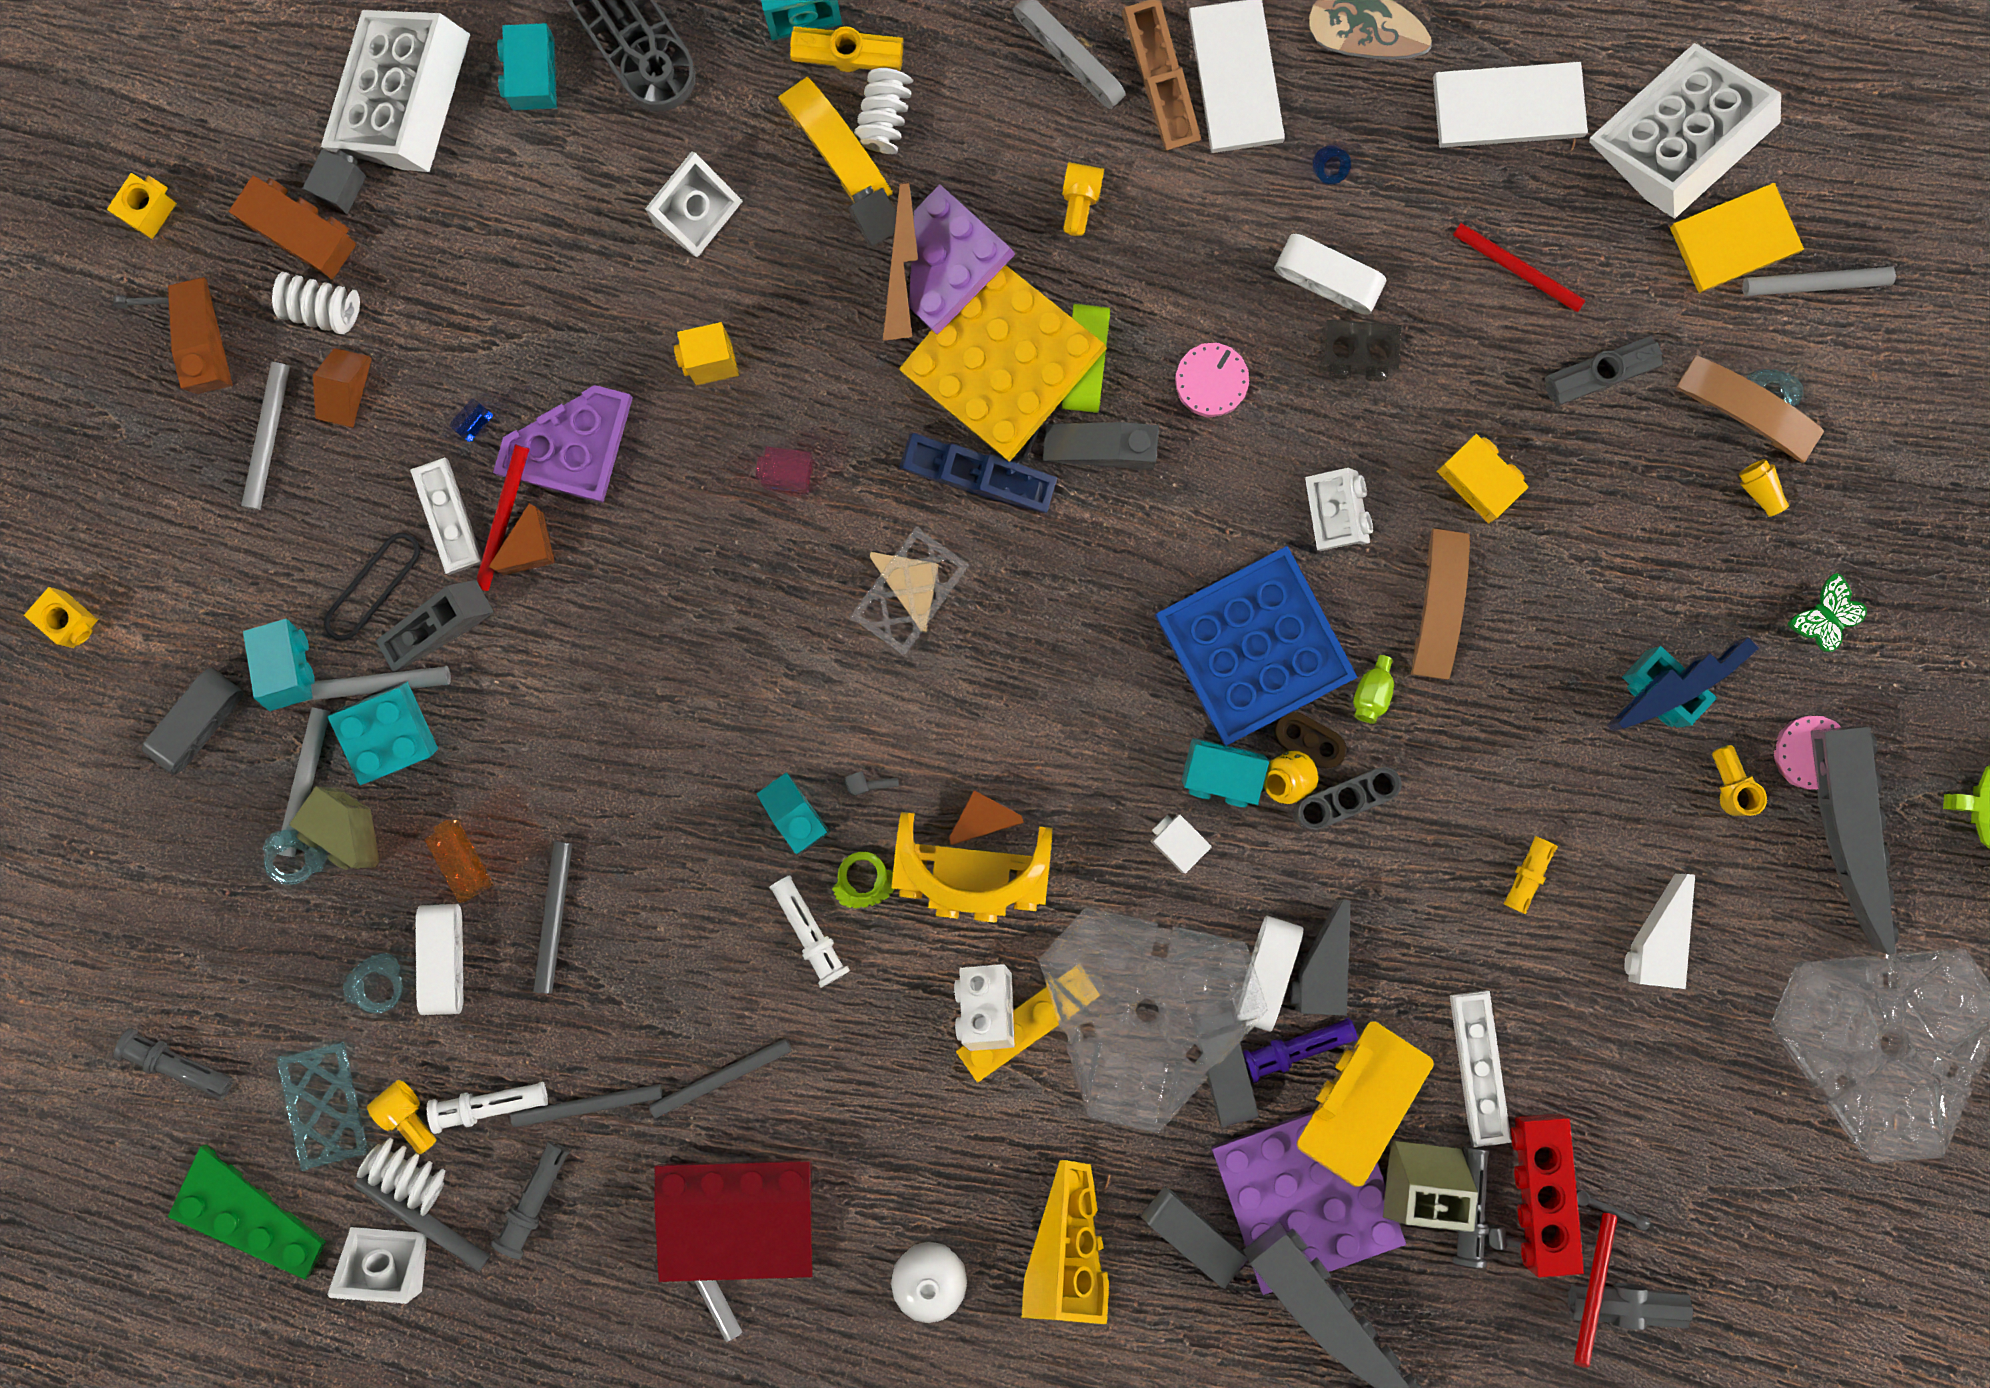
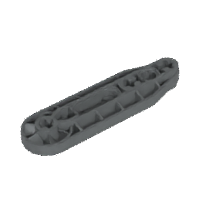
(649, 91)

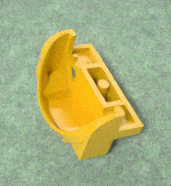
(970, 878)

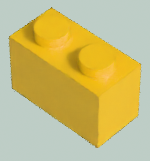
(706, 354)
(1483, 478)

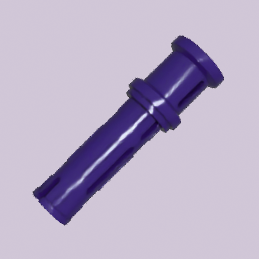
(1281, 1054)

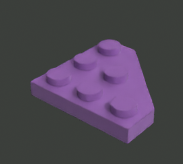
(953, 258)
(572, 444)

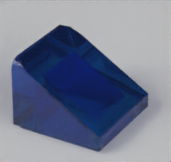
(471, 420)

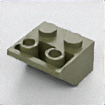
(339, 826)
(1429, 1187)

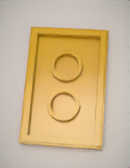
(1736, 238)

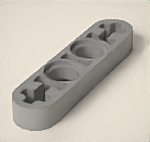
(1069, 52)

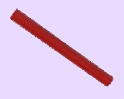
(1519, 267)
(502, 514)
(1595, 1290)

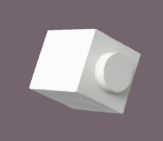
(1179, 842)

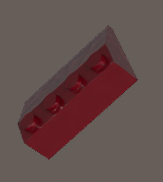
(733, 1220)

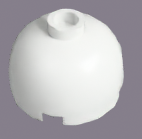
(929, 1282)

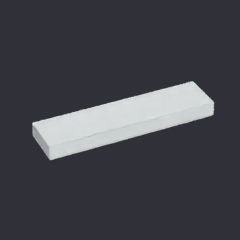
(1480, 1068)

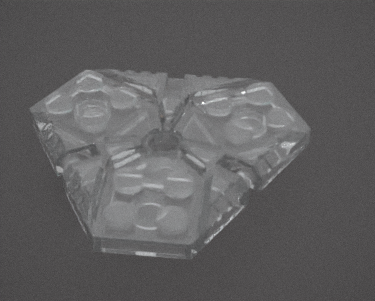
(1934, 1015)
(1136, 1067)

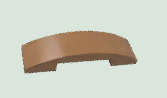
(1752, 406)
(1442, 604)

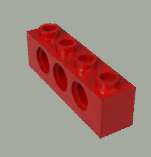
(1564, 1252)

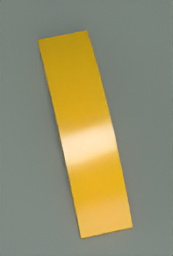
(832, 138)

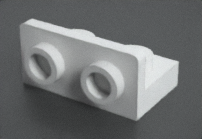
(1338, 509)

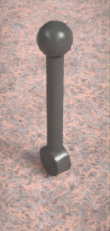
(123, 302)
(1641, 1222)

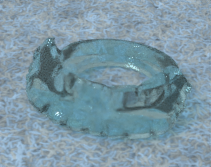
(1789, 385)
(283, 840)
(354, 986)

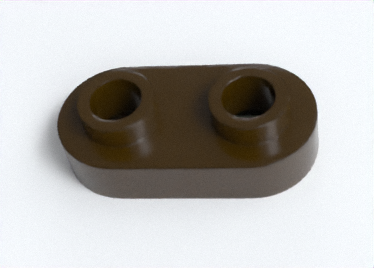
(1310, 738)

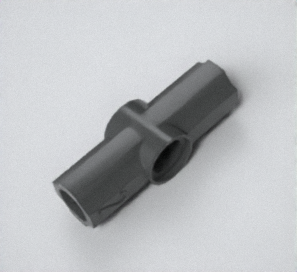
(1622, 364)
(1635, 1306)

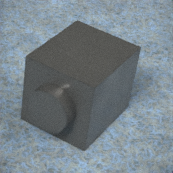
(335, 180)
(873, 214)

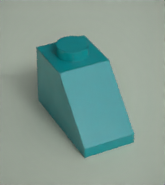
(792, 814)

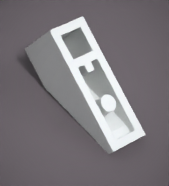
(1662, 944)

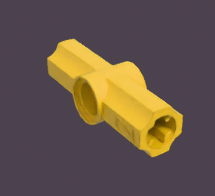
(822, 47)

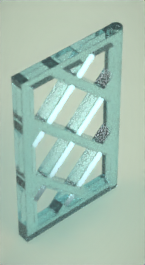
(351, 1119)

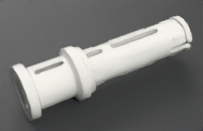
(817, 947)
(468, 1113)

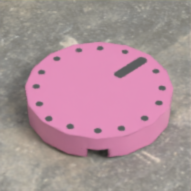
(1212, 380)
(1795, 751)

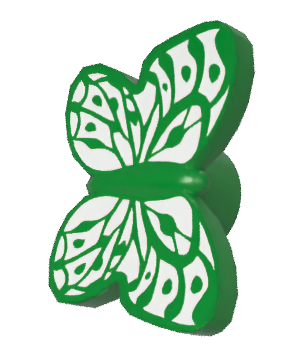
(1831, 615)

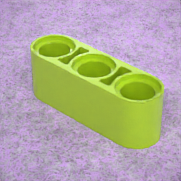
(1087, 392)

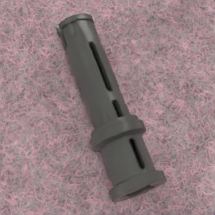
(158, 1058)
(524, 1216)
(1471, 1244)

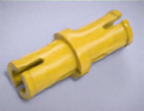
(1530, 875)

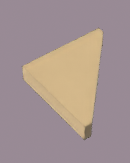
(920, 576)

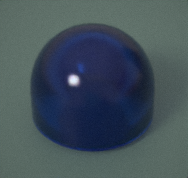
(1321, 158)

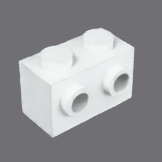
(985, 1007)

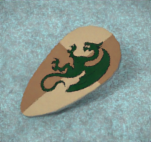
(1368, 29)

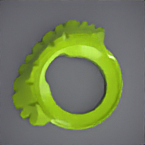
(849, 896)

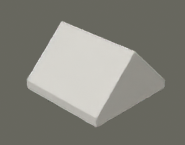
(693, 205)
(380, 1266)

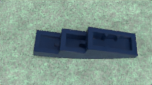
(978, 473)
(1671, 690)

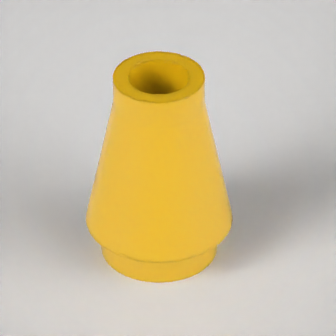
(1764, 487)

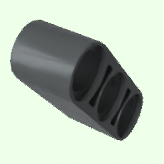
(192, 721)
(1364, 794)
(1232, 1090)
(1194, 1237)

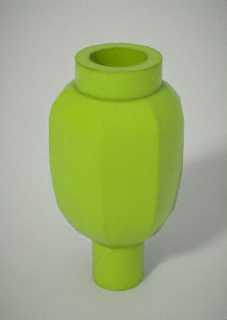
(1374, 691)

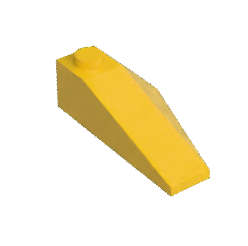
(1065, 1266)

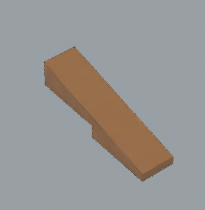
(1161, 74)
(897, 315)

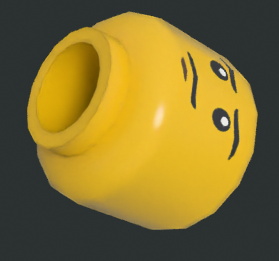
(1290, 777)

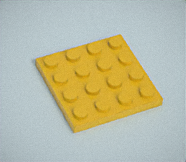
(1004, 362)

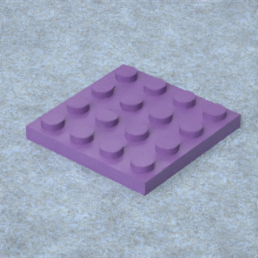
(1277, 1183)

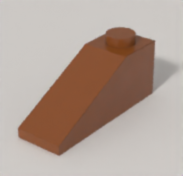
(196, 338)

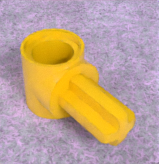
(1081, 190)
(1736, 780)
(397, 1109)

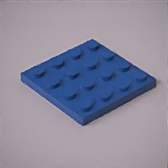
(1255, 646)

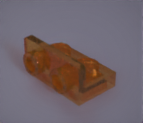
(458, 860)

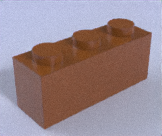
(293, 225)

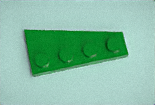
(235, 1212)

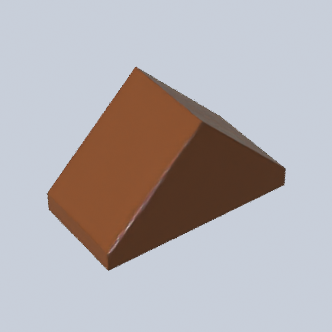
(340, 386)
(526, 545)
(981, 818)

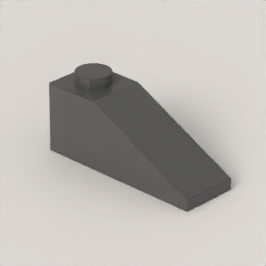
(1102, 444)
(434, 624)
(1324, 971)

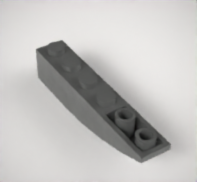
(1855, 825)
(1321, 1309)

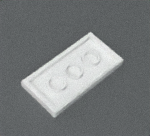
(1236, 75)
(1510, 104)

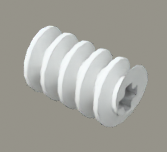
(880, 110)
(313, 304)
(402, 1175)

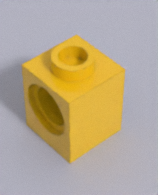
(127, 202)
(47, 613)

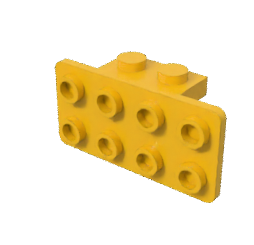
(1364, 1103)

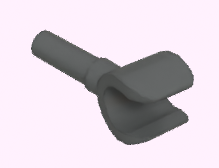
(857, 784)
(1498, 1239)

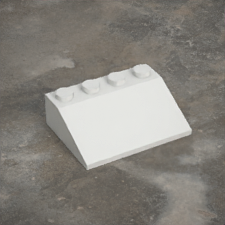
(396, 88)
(1688, 128)

